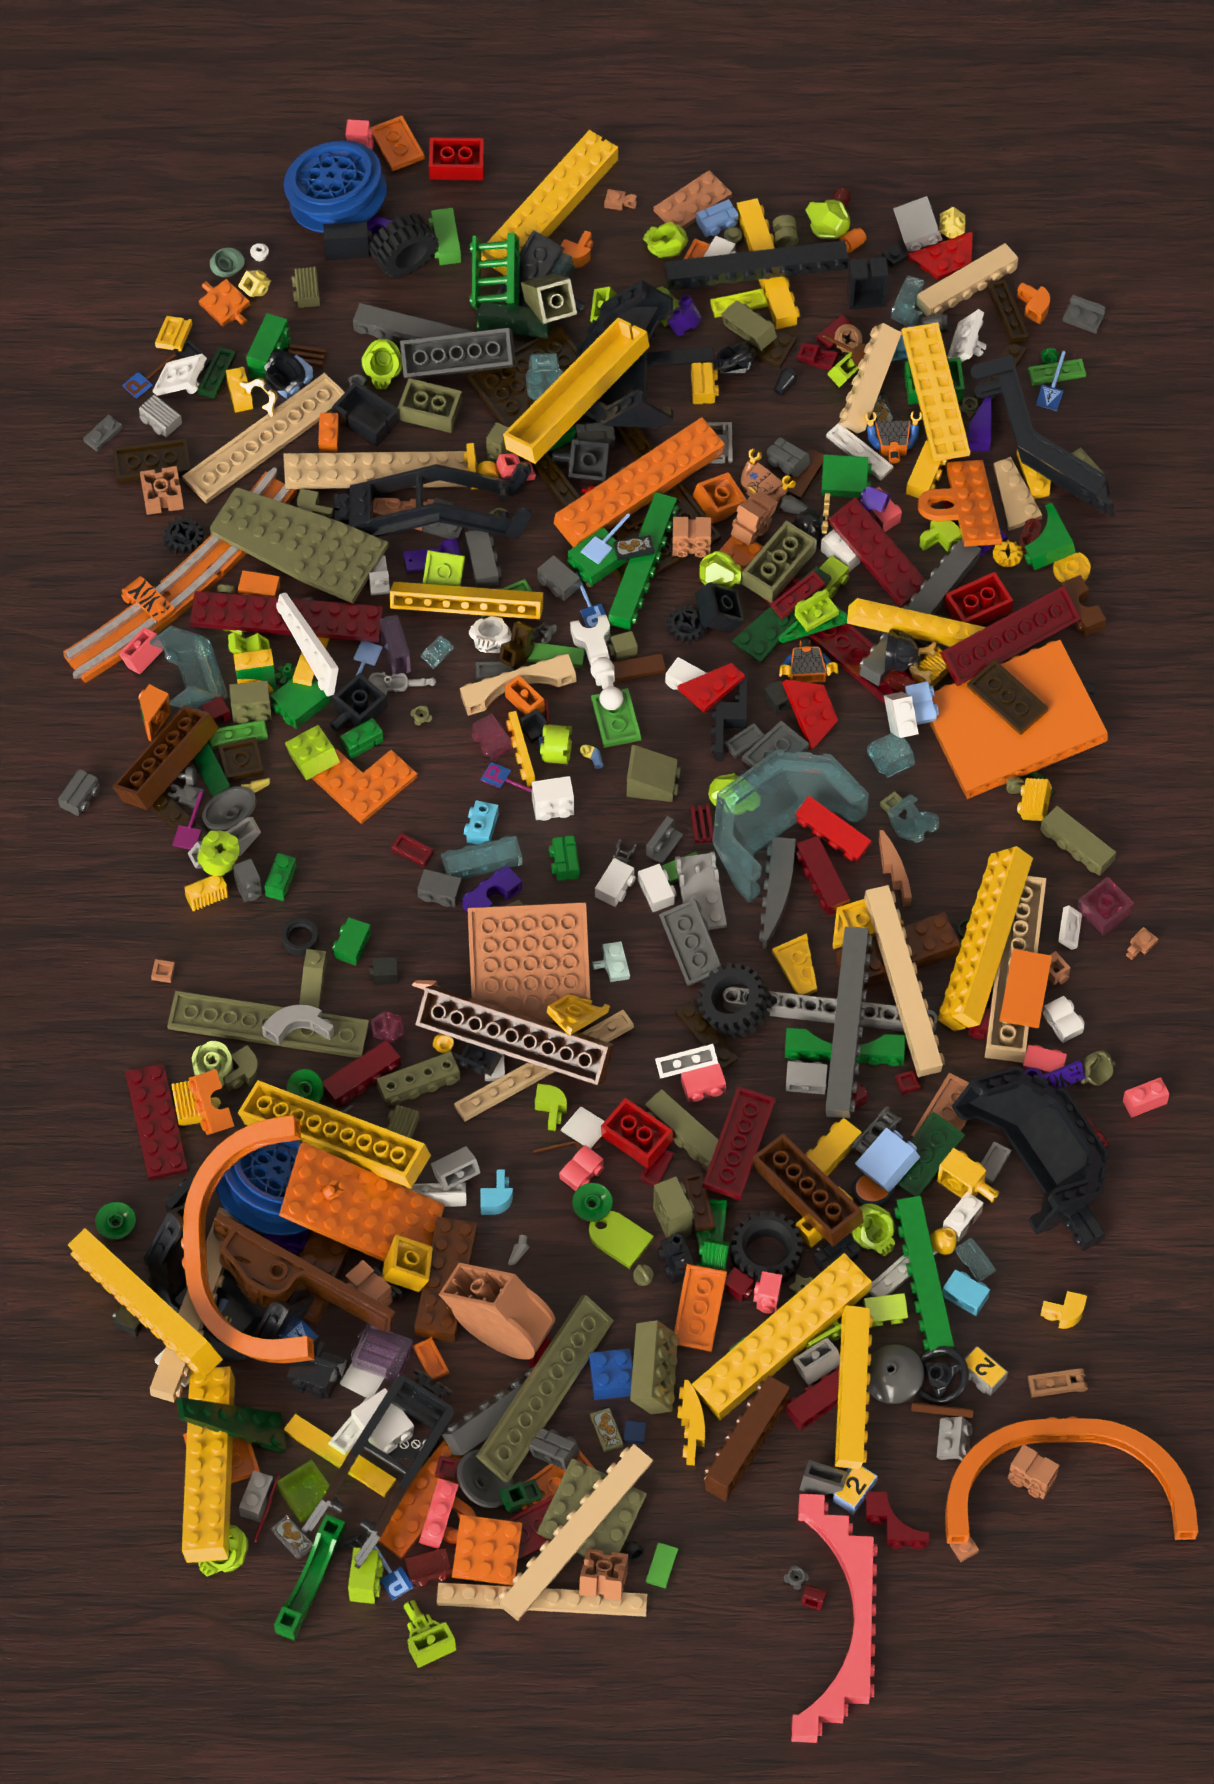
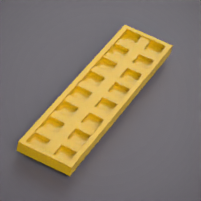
(935, 392)

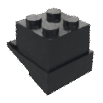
(317, 1375)

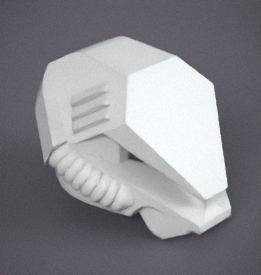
(490, 634)

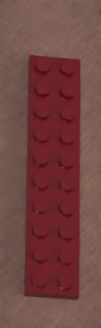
(261, 615)
(848, 649)

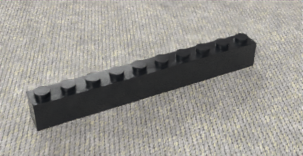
(756, 265)

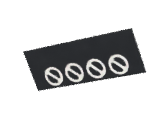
(410, 1449)

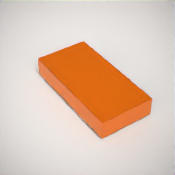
(431, 1359)

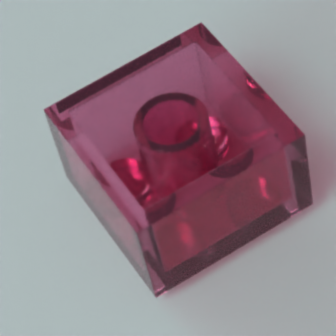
(1105, 906)

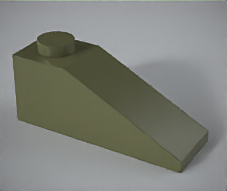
(313, 977)

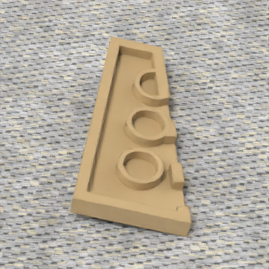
(1014, 495)

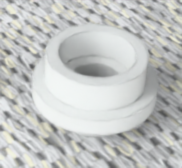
(259, 256)

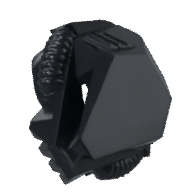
(735, 359)

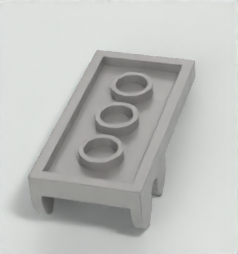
(700, 881)

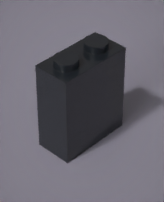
(347, 240)

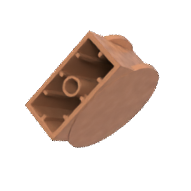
(498, 1309)

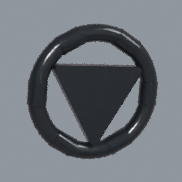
(942, 1375)

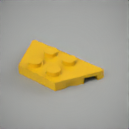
(852, 915)
(575, 1013)

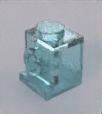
(437, 651)

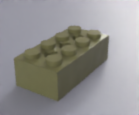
(779, 561)
(654, 1367)

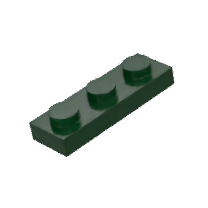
(216, 372)

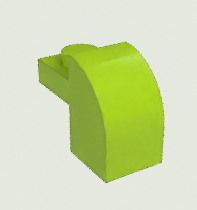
(943, 532)
(241, 645)
(553, 1101)

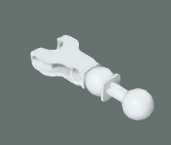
(602, 669)

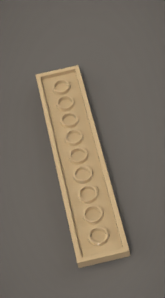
(263, 439)
(347, 469)

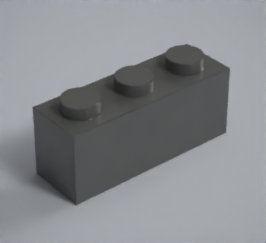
(482, 558)

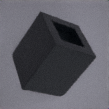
(533, 724)

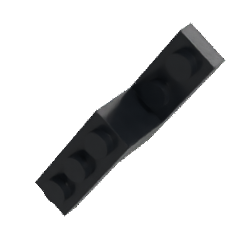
(729, 716)

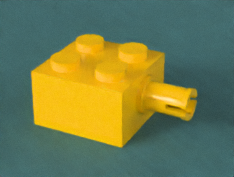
(963, 1175)

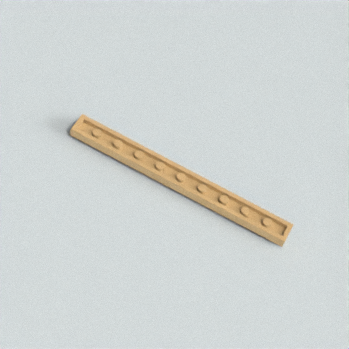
(531, 1073)
(550, 1600)

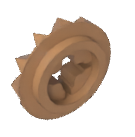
(855, 336)

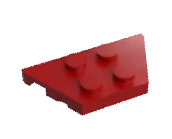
(945, 257)
(811, 709)

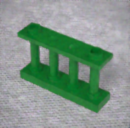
(511, 279)

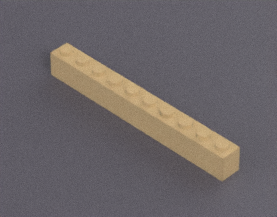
(903, 981)
(171, 1369)
(575, 1533)

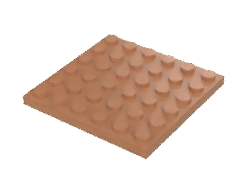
(529, 955)

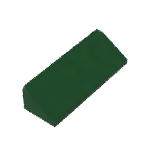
(211, 771)

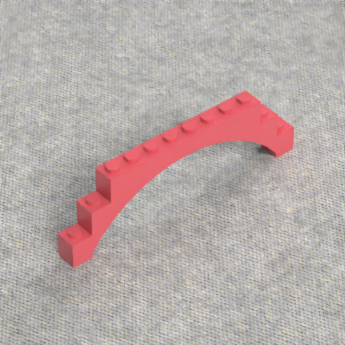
(856, 1560)

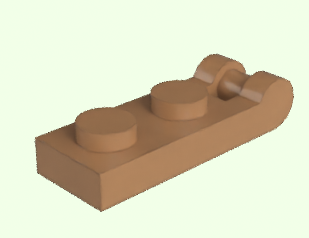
(1057, 1383)

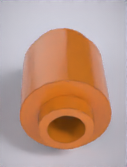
(854, 239)

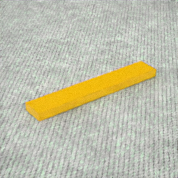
(318, 1442)

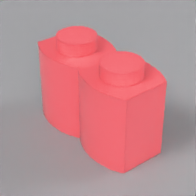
(582, 1168)

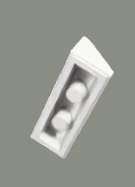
(450, 1198)

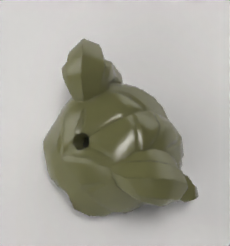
(1097, 1067)

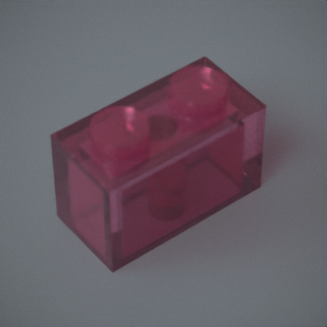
(492, 737)

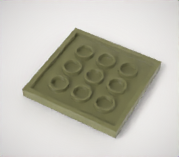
(573, 1487)

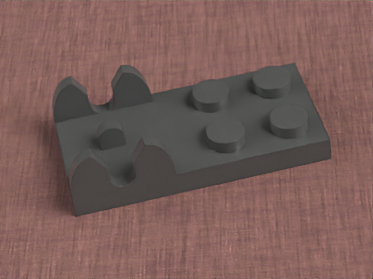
(691, 941)

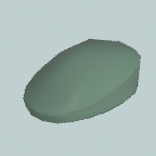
(226, 262)

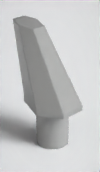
(518, 1250)

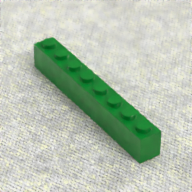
(640, 569)
(924, 1273)

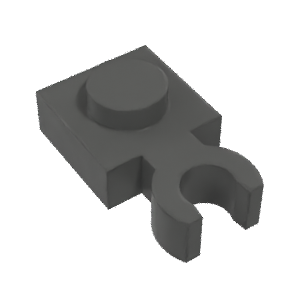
(186, 796)

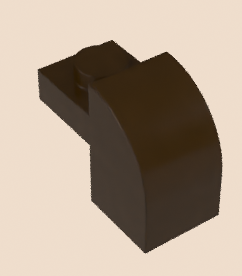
(519, 647)

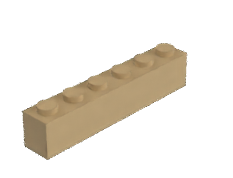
(967, 281)
(869, 377)

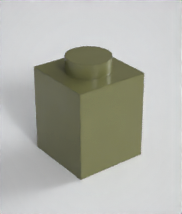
(623, 646)

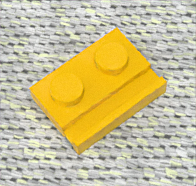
(173, 333)
(470, 457)

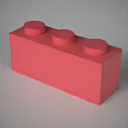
(438, 1513)

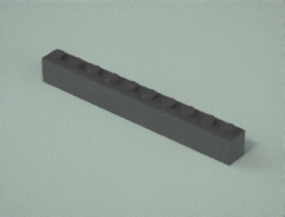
(928, 601)
(847, 1022)

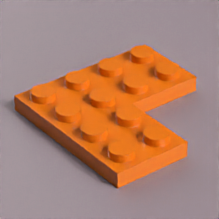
(368, 791)

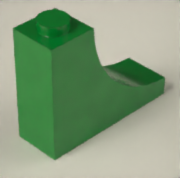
(1052, 543)

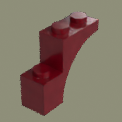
(897, 1533)

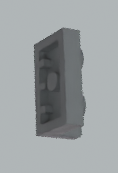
(1084, 314)
(663, 841)

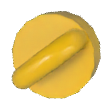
(443, 1043)

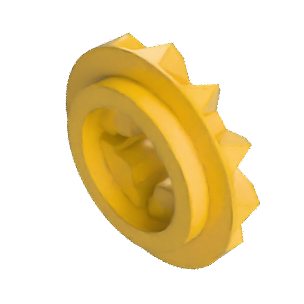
(1015, 554)

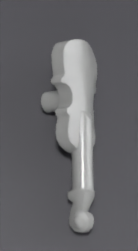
(397, 682)

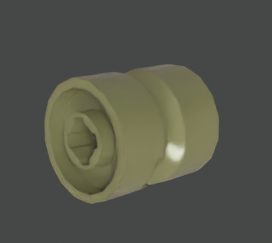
(785, 231)

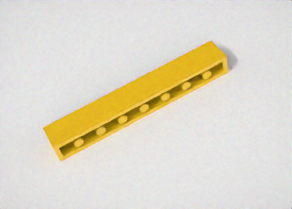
(758, 238)
(466, 600)
(914, 623)
(852, 1387)

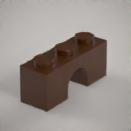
(1091, 617)

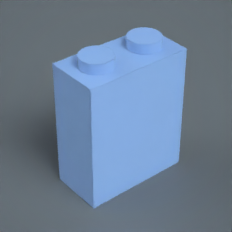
(888, 1159)

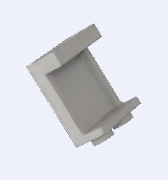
(917, 224)

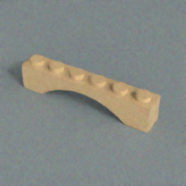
(554, 672)

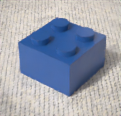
(611, 1373)

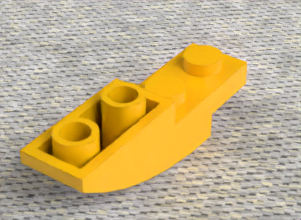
(693, 1420)

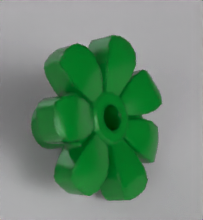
(285, 673)

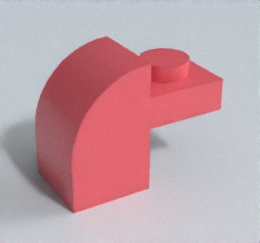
(506, 464)

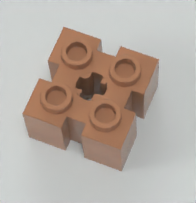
(161, 490)
(753, 517)
(691, 536)
(366, 1281)
(1033, 1472)
(603, 1574)

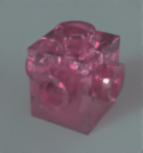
(387, 1026)

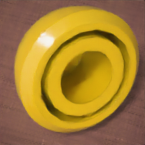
(943, 1240)

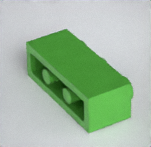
(445, 229)

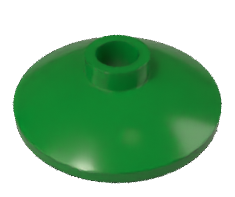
(301, 1079)
(592, 1193)
(113, 1213)

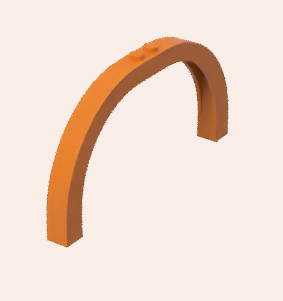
(194, 1241)
(1071, 1430)

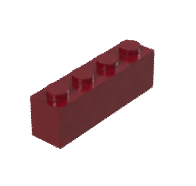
(821, 874)
(361, 1074)
(814, 1401)

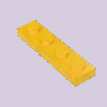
(518, 742)

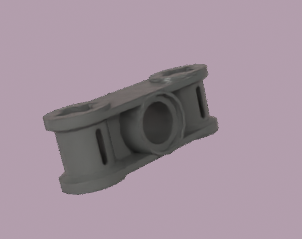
(885, 1119)

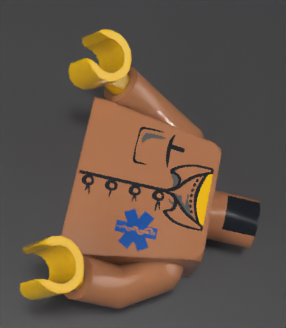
(758, 478)

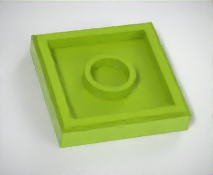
(443, 568)

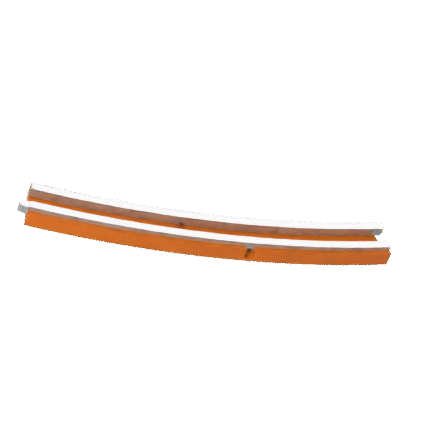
(196, 573)

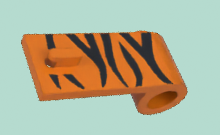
(148, 599)

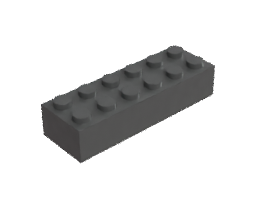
(458, 353)

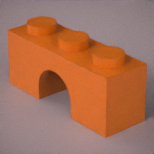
(202, 1087)

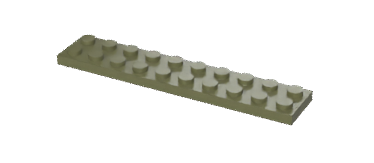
(245, 1020)
(544, 1388)

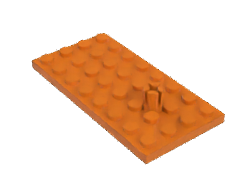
(355, 1204)

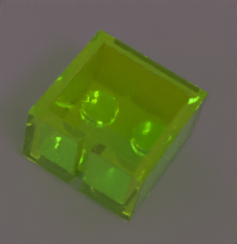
(303, 1489)

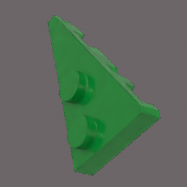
(797, 631)

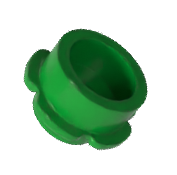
(1049, 355)

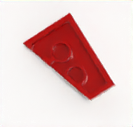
(712, 686)

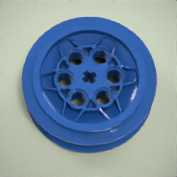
(335, 185)
(257, 1186)

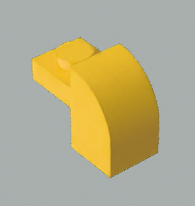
(1068, 1314)

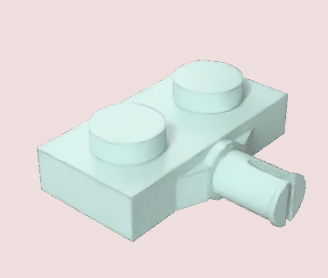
(613, 962)

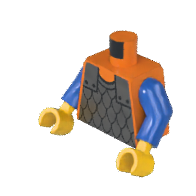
(892, 437)
(807, 664)

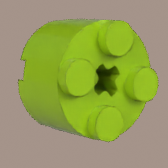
(556, 744)
(218, 852)

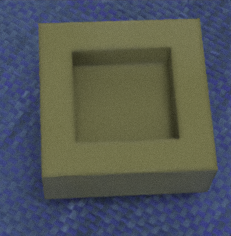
(891, 801)

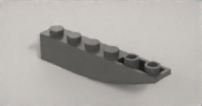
(778, 886)
(480, 1423)

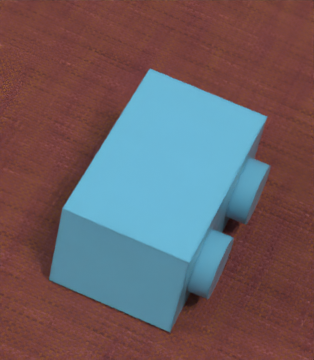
(966, 1292)

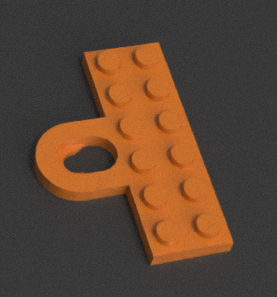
(971, 501)
(410, 1515)

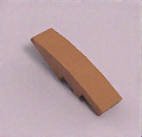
(892, 864)

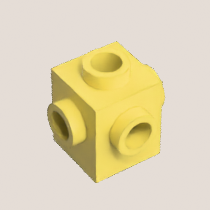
(952, 223)
(254, 283)

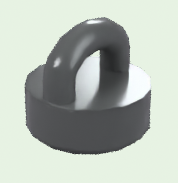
(190, 776)

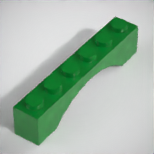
(804, 1045)
(321, 1555)

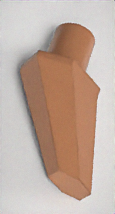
(421, 984)

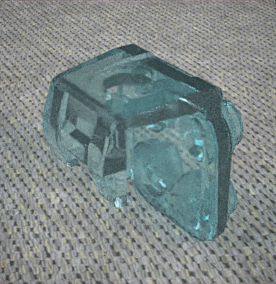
(542, 373)
(891, 754)
(916, 822)

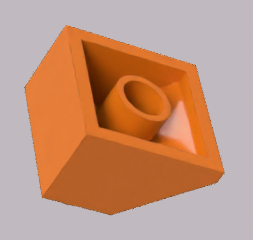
(718, 497)
(154, 709)

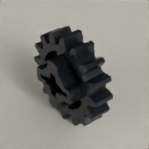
(183, 535)
(686, 626)

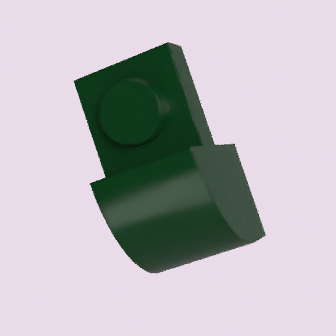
(520, 1495)

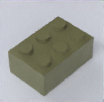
(430, 405)
(673, 1208)

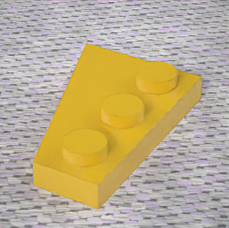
(796, 964)

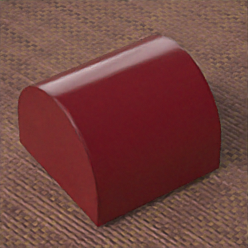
(813, 1597)

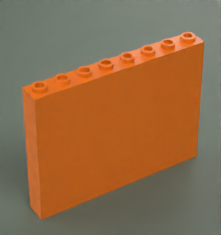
(989, 751)

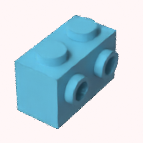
(482, 822)

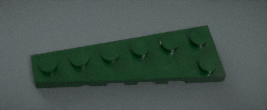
(762, 635)
(236, 1421)

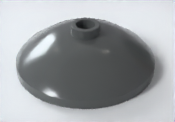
(229, 808)
(901, 1383)
(479, 1481)

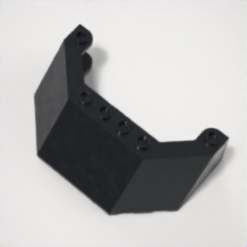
(626, 399)
(1046, 1134)
(169, 1283)

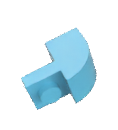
(497, 1199)

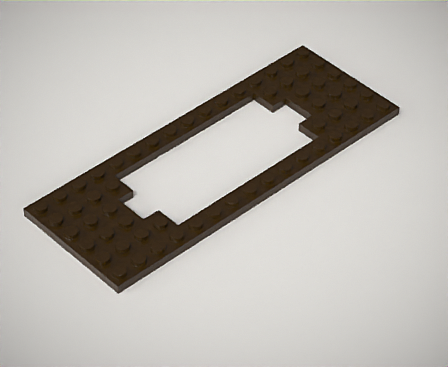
(507, 398)

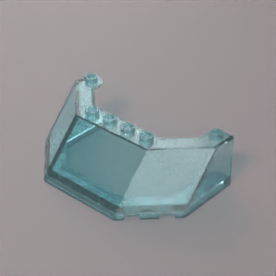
(765, 804)

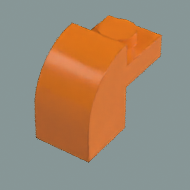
(580, 252)
(1037, 302)

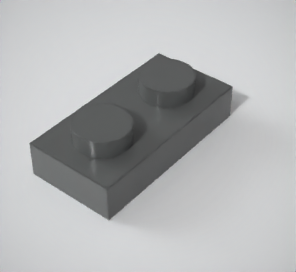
(103, 433)

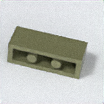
(749, 325)

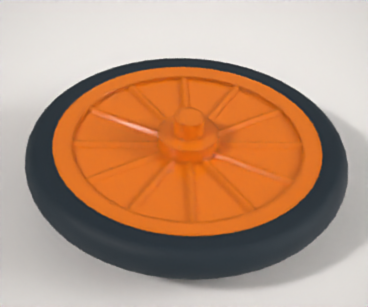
(868, 1191)

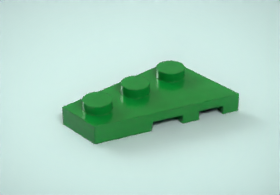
(719, 1213)

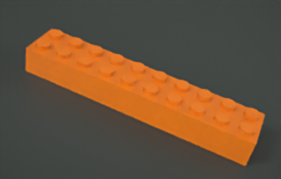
(639, 481)

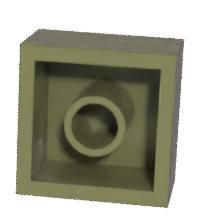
(250, 702)

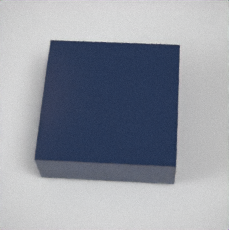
(634, 1432)

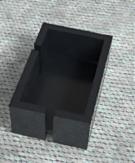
(867, 283)
(366, 413)

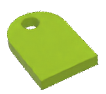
(620, 1238)

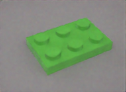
(616, 725)

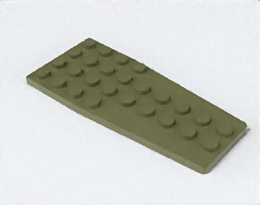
(300, 543)

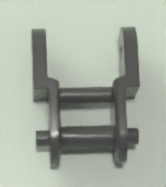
(538, 631)
(630, 854)

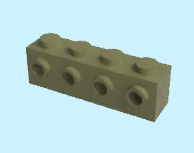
(1078, 841)
(418, 1079)

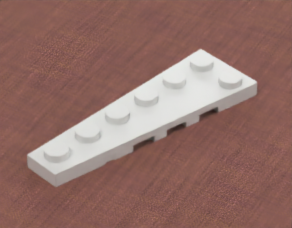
(311, 647)

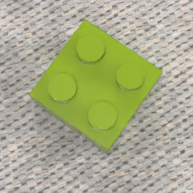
(312, 752)
(365, 1581)

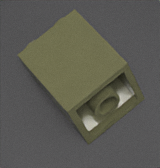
(550, 297)
(652, 775)

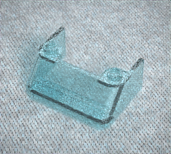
(196, 664)

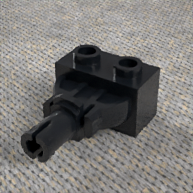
(676, 1257)

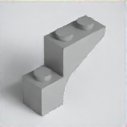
(245, 832)

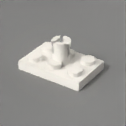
(966, 339)
(180, 375)

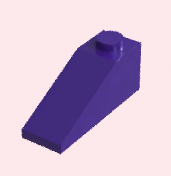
(980, 428)

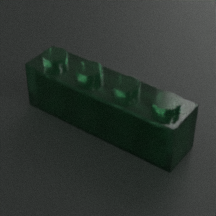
(519, 319)

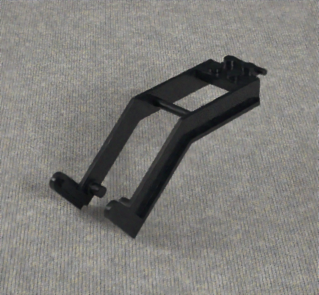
(1033, 448)
(357, 507)
(420, 1402)

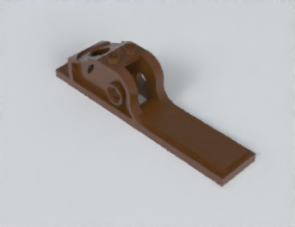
(274, 1274)

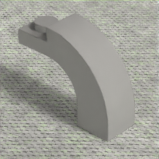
(379, 579)
(296, 1017)

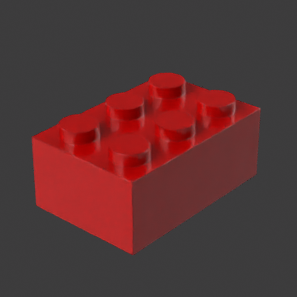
(456, 159)
(979, 601)
(637, 1133)

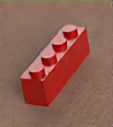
(833, 829)

